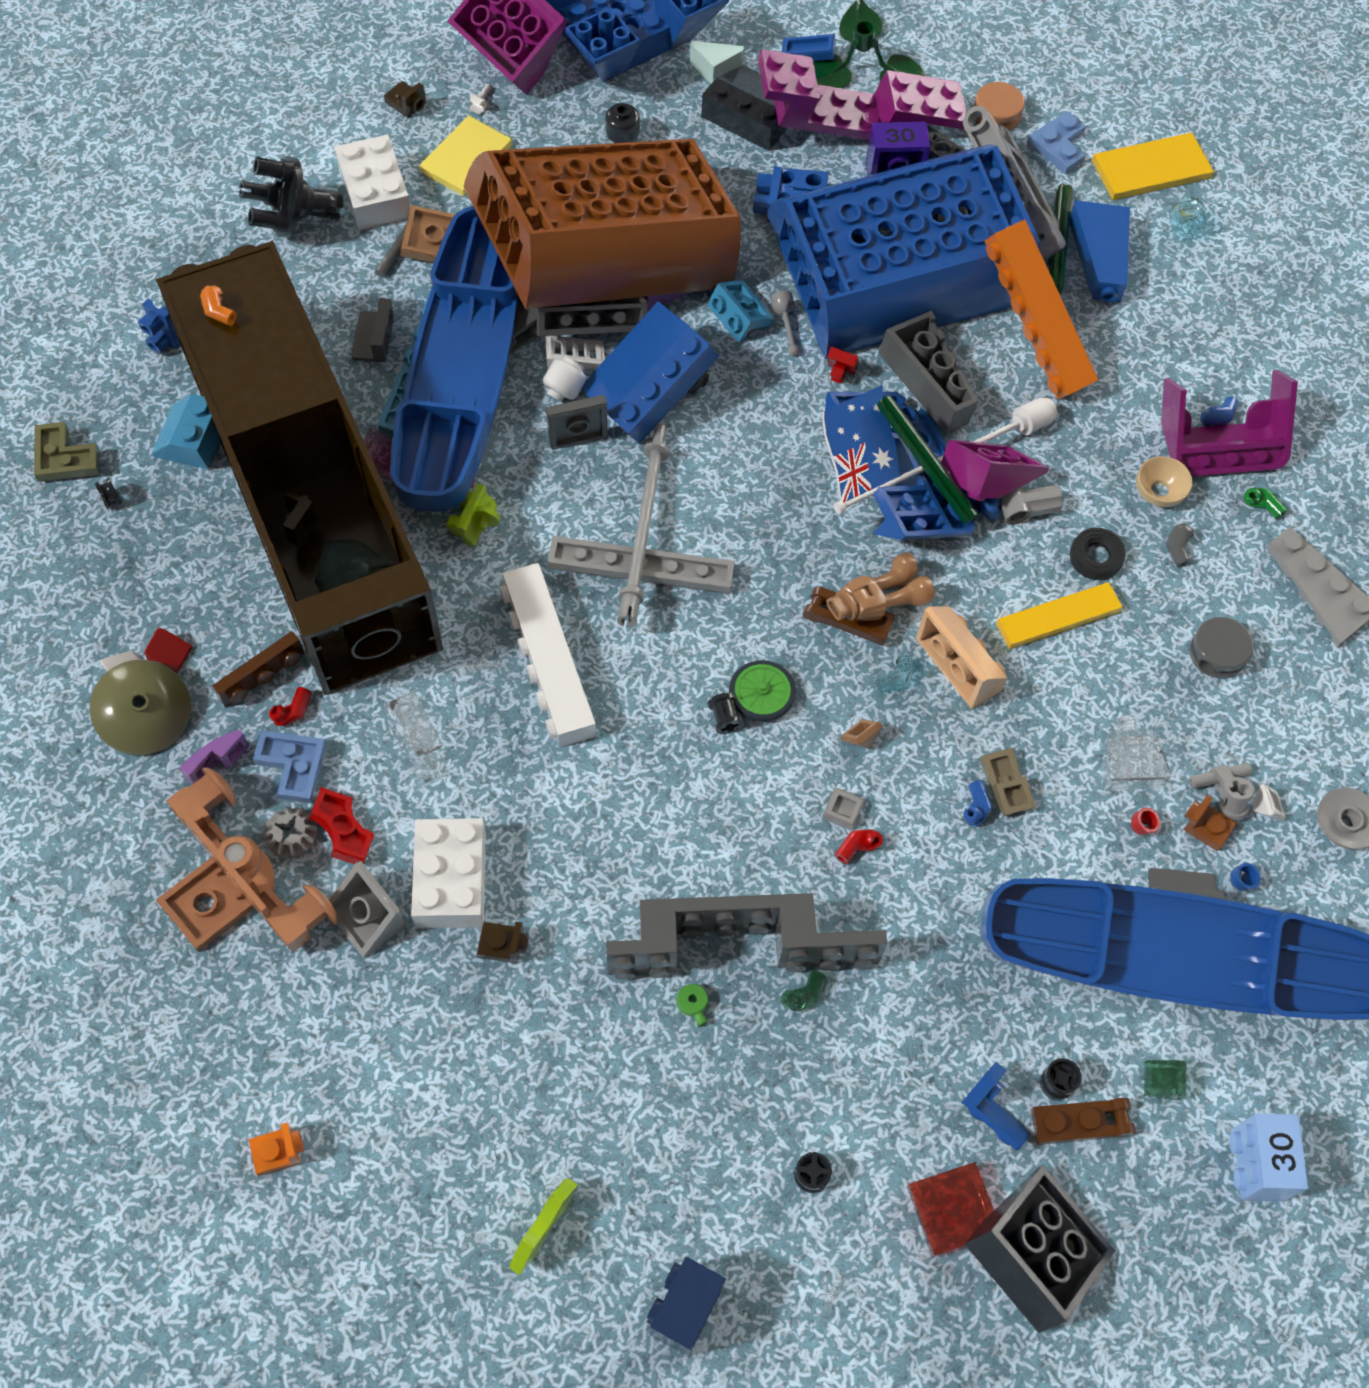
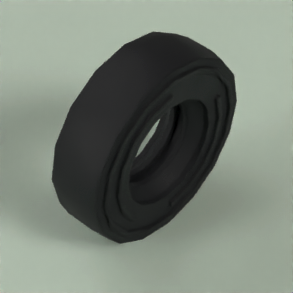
(1105, 539)

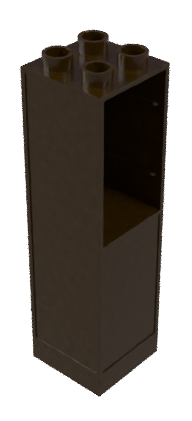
(294, 433)

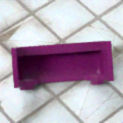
(1253, 446)

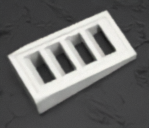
(568, 344)

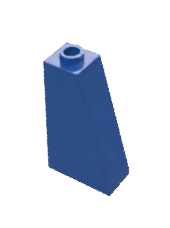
(1103, 247)

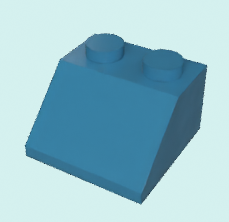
(188, 434)

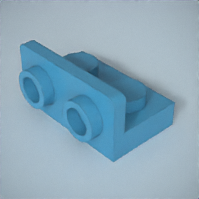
(739, 309)

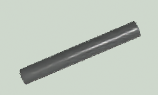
(390, 256)

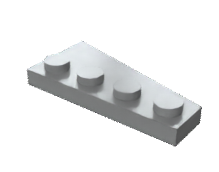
(1331, 595)

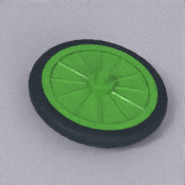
(763, 690)

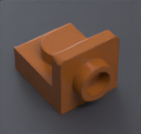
(1208, 824)

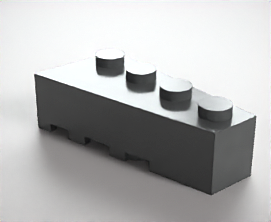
(929, 371)

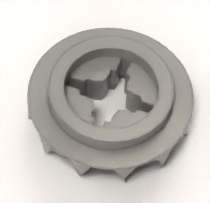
(295, 844)

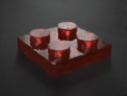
(950, 1207)

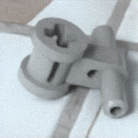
(1233, 789)

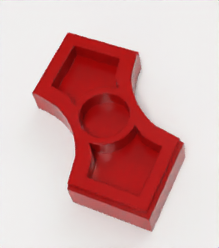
(348, 837)

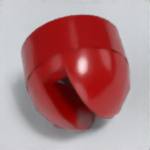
(1145, 816)

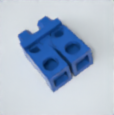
(784, 184)

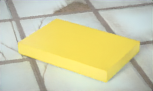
(454, 156)

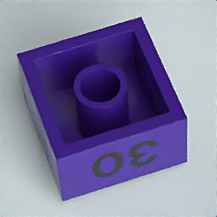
(896, 145)

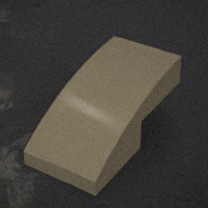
(1006, 783)

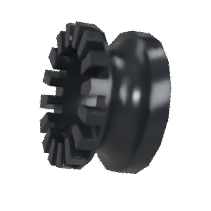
(107, 493)

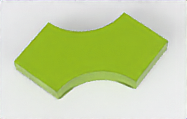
(542, 1226)

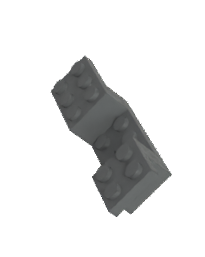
(789, 914)

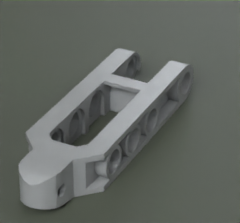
(1036, 205)

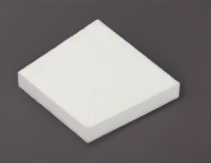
(1269, 803)

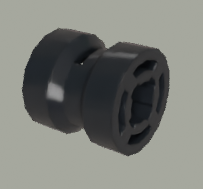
(1066, 1075)

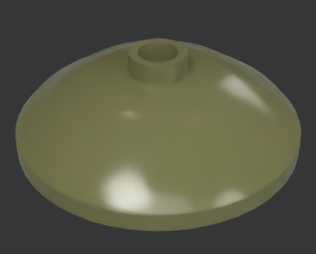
(146, 728)

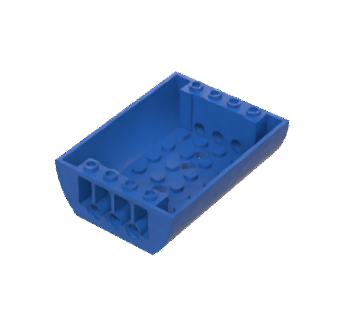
(925, 265)

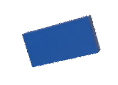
(817, 46)

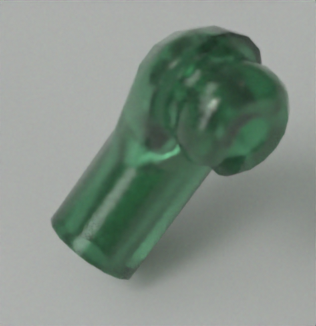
(806, 996)

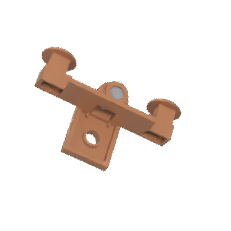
(235, 877)

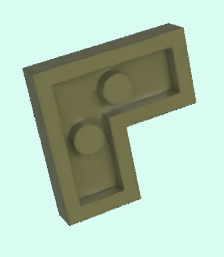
(57, 459)

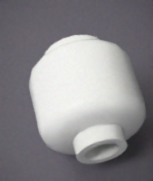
(564, 379)

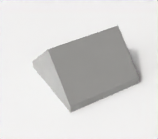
(365, 911)

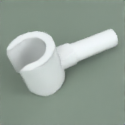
(479, 103)

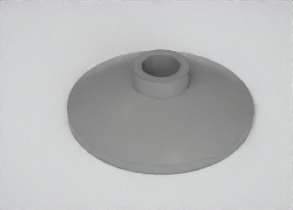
(1349, 805)

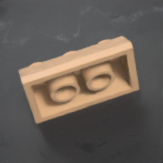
(960, 655)

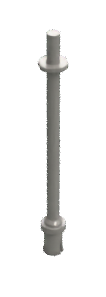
(631, 595)

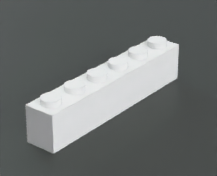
(549, 656)

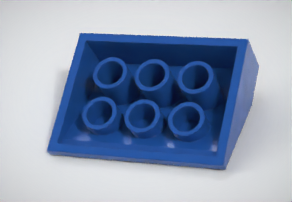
(650, 371)

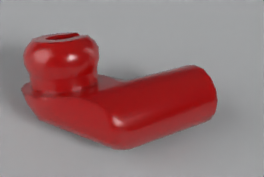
(295, 711)
(858, 841)

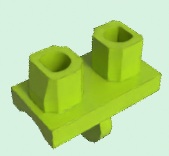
(476, 516)

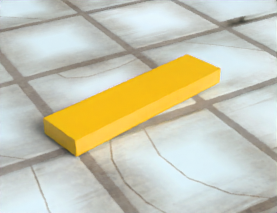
(1059, 615)

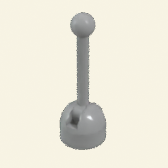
(783, 304)

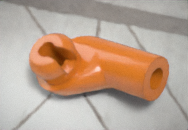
(212, 306)

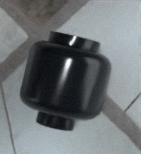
(622, 123)

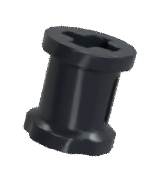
(721, 703)

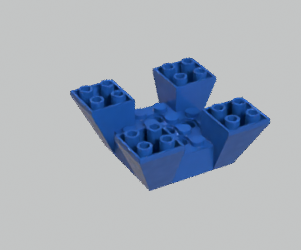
(629, 32)

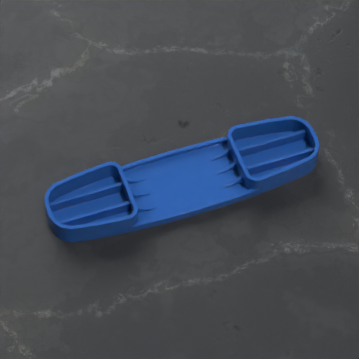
(454, 370)
(1180, 947)

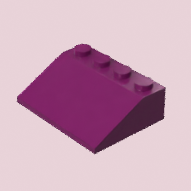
(512, 35)

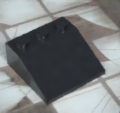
(739, 106)
(1041, 1250)

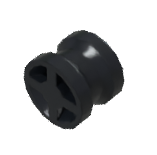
(814, 1165)

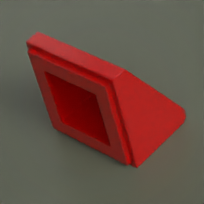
(167, 649)

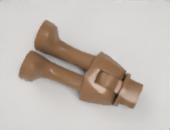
(864, 598)

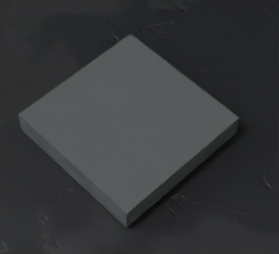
(577, 422)

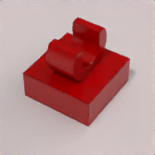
(841, 363)

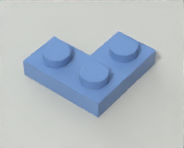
(1055, 142)
(298, 756)

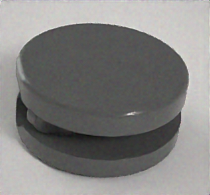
(1221, 647)

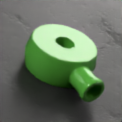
(693, 1009)

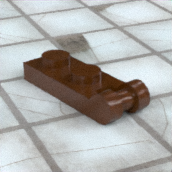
(874, 630)
(1081, 1121)

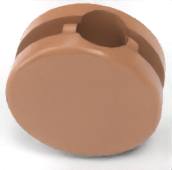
(1003, 102)

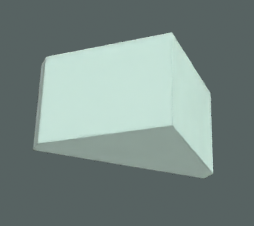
(715, 59)

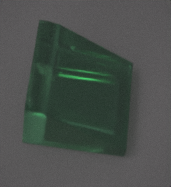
(1165, 1079)

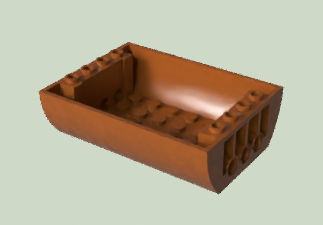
(639, 229)

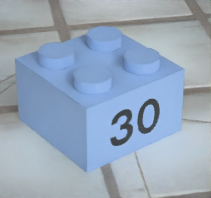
(1269, 1157)

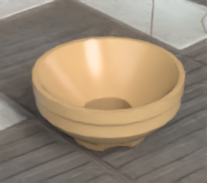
(1165, 472)

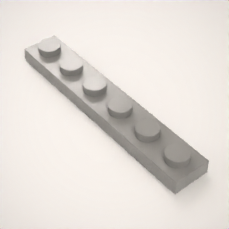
(658, 566)

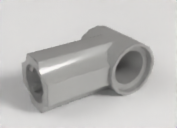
(1023, 504)

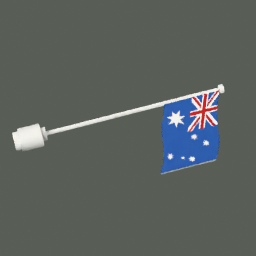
(866, 449)

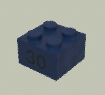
(686, 1306)

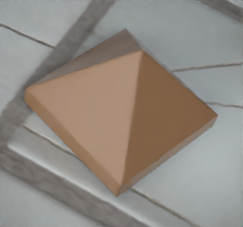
(862, 733)

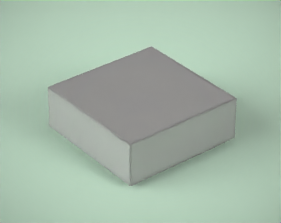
(843, 808)

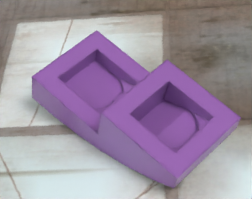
(222, 750)

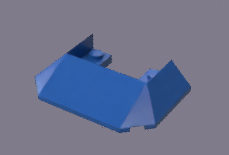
(915, 505)

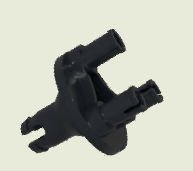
(288, 196)

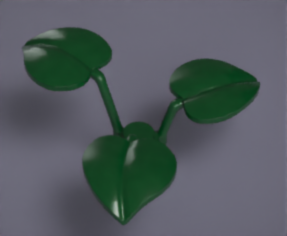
(861, 28)

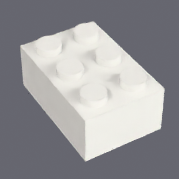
(373, 182)
(448, 873)

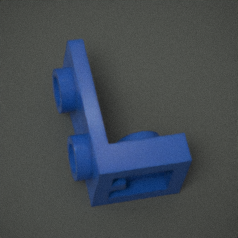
(985, 1109)

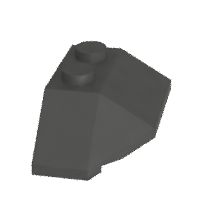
(591, 317)

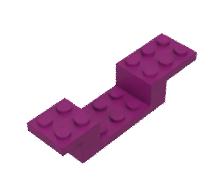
(849, 113)

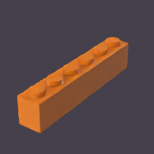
(1040, 309)

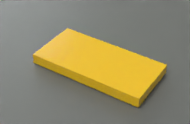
(1152, 166)

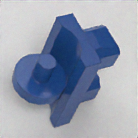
(159, 328)

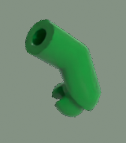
(1265, 499)

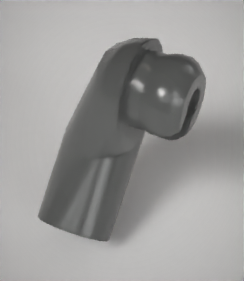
(1176, 544)

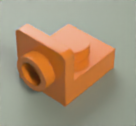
(276, 1150)

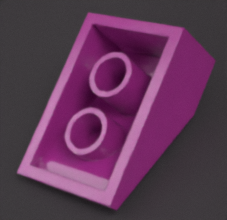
(989, 468)

